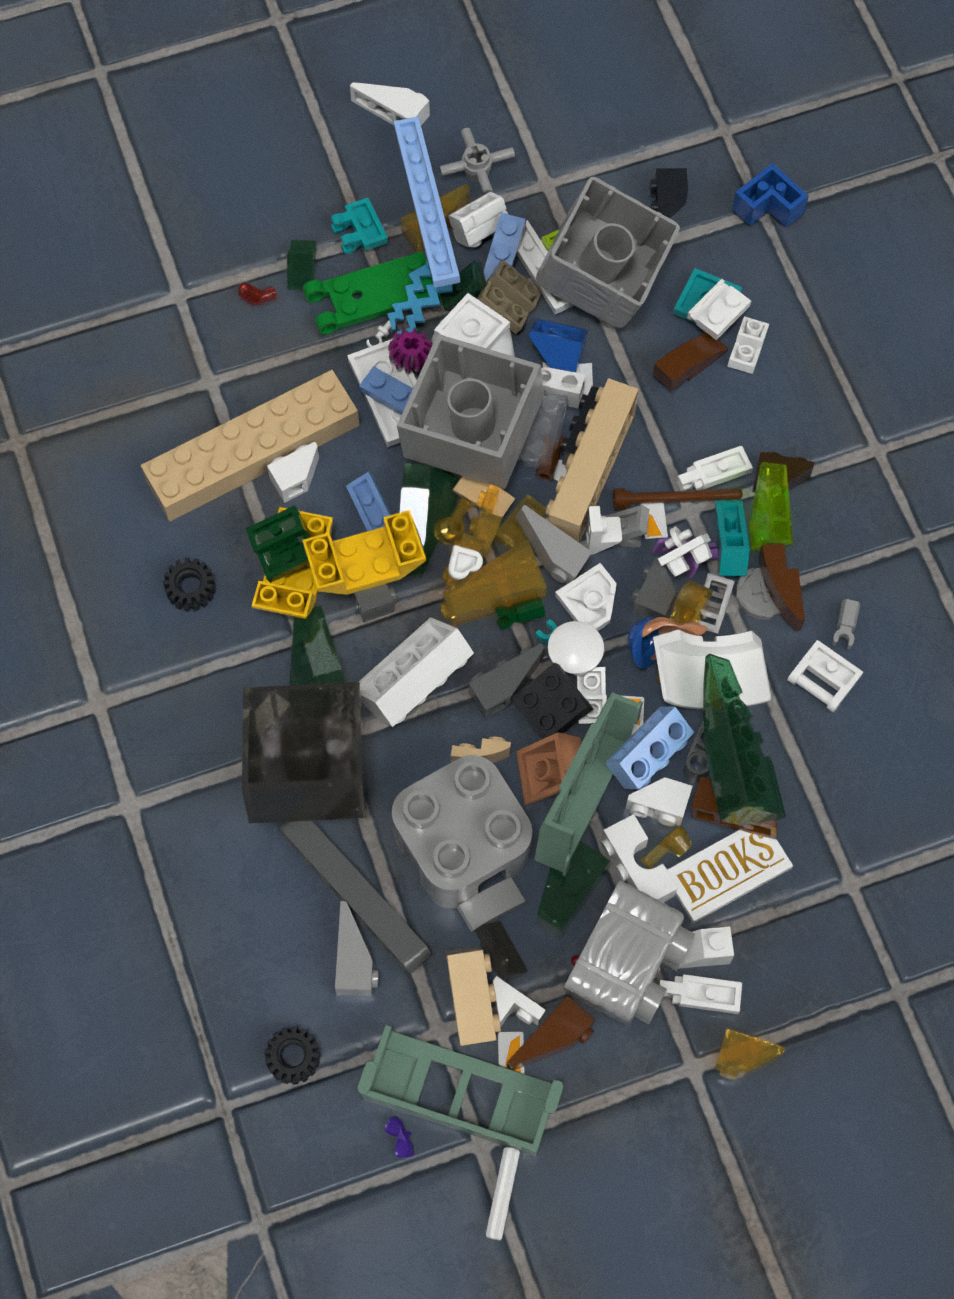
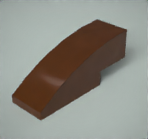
(688, 360)
(782, 584)

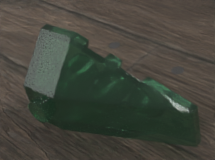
(429, 498)
(313, 652)

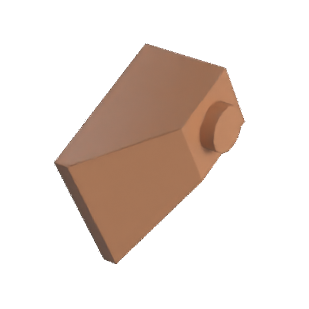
(545, 765)

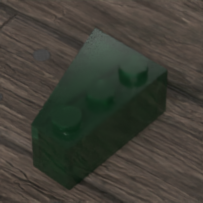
(567, 894)

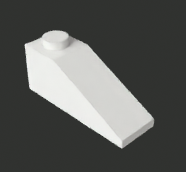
(390, 102)

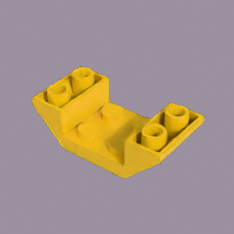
(367, 557)
(297, 591)

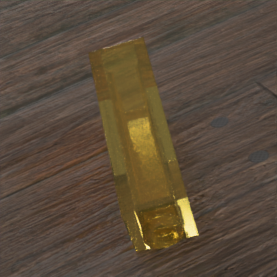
(501, 582)

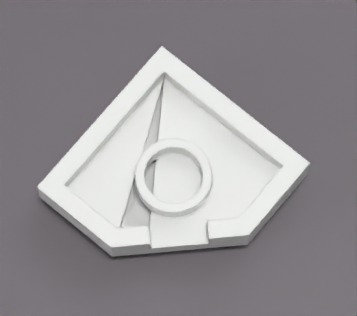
(589, 597)

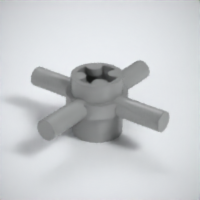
(476, 161)

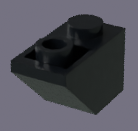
(669, 190)

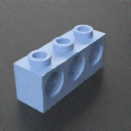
(637, 748)

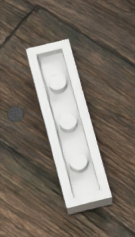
(531, 254)

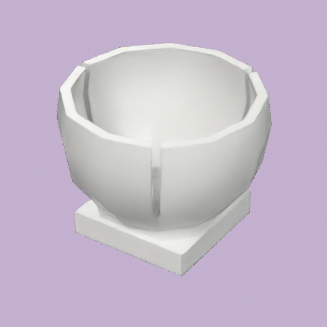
(477, 325)

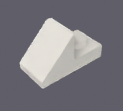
(601, 530)
(509, 998)

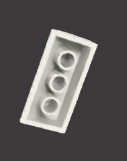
(413, 671)

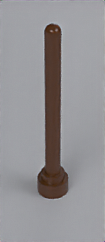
(625, 498)

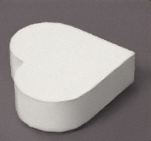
(463, 562)

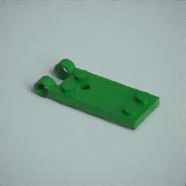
(379, 287)

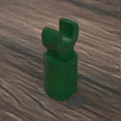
(520, 612)

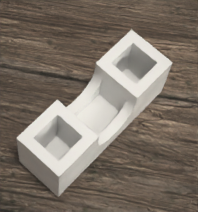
(621, 843)

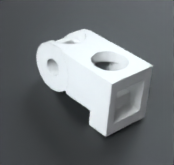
(564, 383)

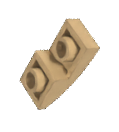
(471, 488)
(493, 749)

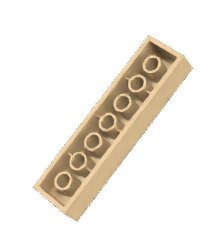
(249, 443)

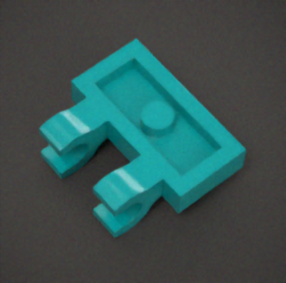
(365, 223)

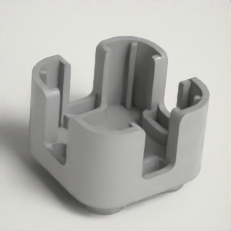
(462, 829)

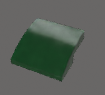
(280, 543)

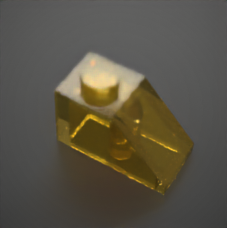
(691, 603)
(744, 1054)

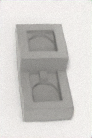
(491, 904)

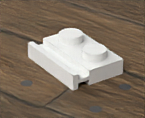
(719, 309)

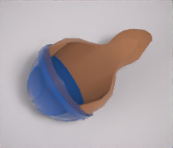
(642, 633)

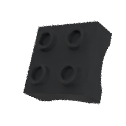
(552, 702)

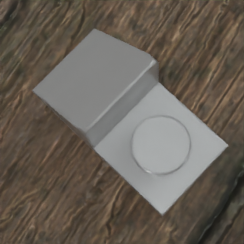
(633, 525)

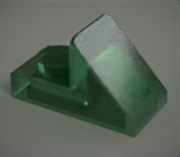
(301, 263)
(471, 282)

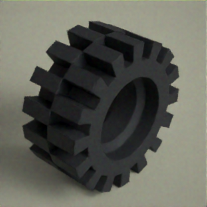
(184, 570)
(279, 1042)

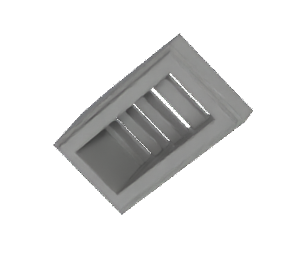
(724, 584)

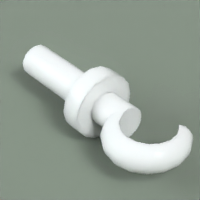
(382, 331)

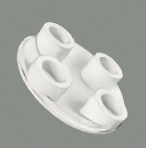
(576, 647)

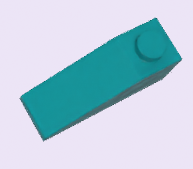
(731, 538)

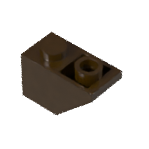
(798, 468)

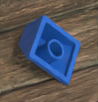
(559, 344)

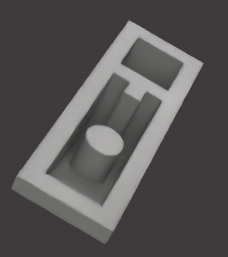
(555, 549)
(354, 964)

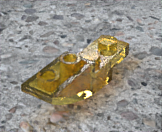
(482, 528)

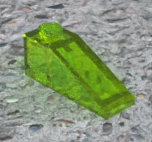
(771, 508)

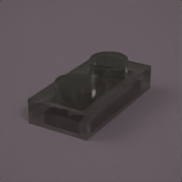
(501, 951)

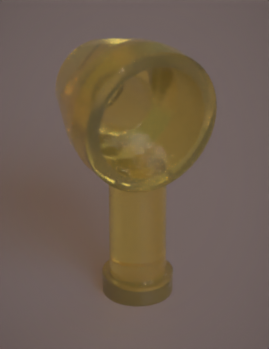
(443, 528)
(675, 842)

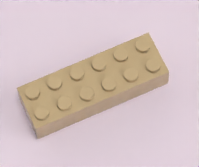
(593, 458)

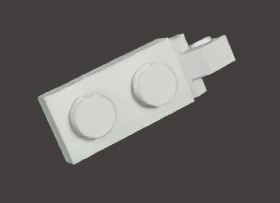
(715, 470)
(704, 993)

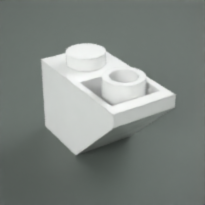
(294, 472)
(661, 800)

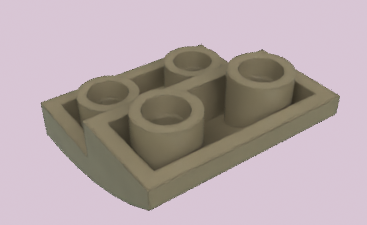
(510, 295)

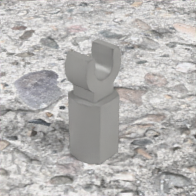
(847, 622)

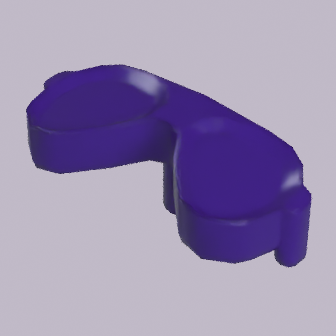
(403, 1147)

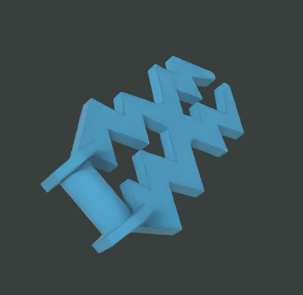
(417, 304)

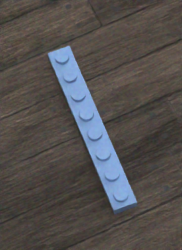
(426, 202)

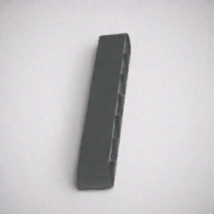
(360, 896)

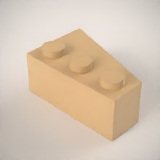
(472, 995)

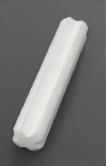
(502, 1193)

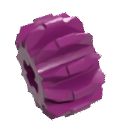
(409, 350)

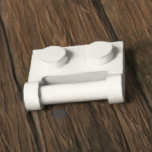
(829, 668)

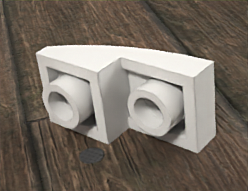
(748, 345)
(593, 688)

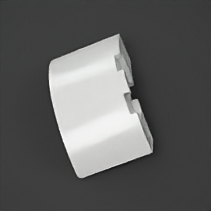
(683, 665)

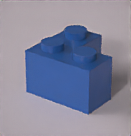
(771, 193)

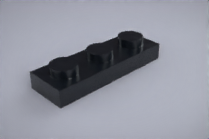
(578, 424)

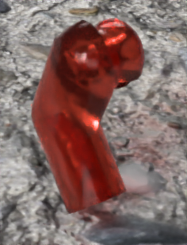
(254, 295)

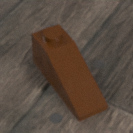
(705, 809)
(557, 1034)

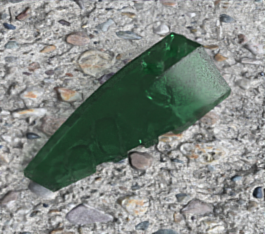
(739, 771)

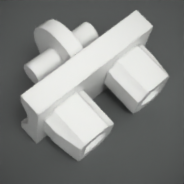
(697, 547)

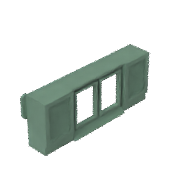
(572, 814)
(401, 1070)

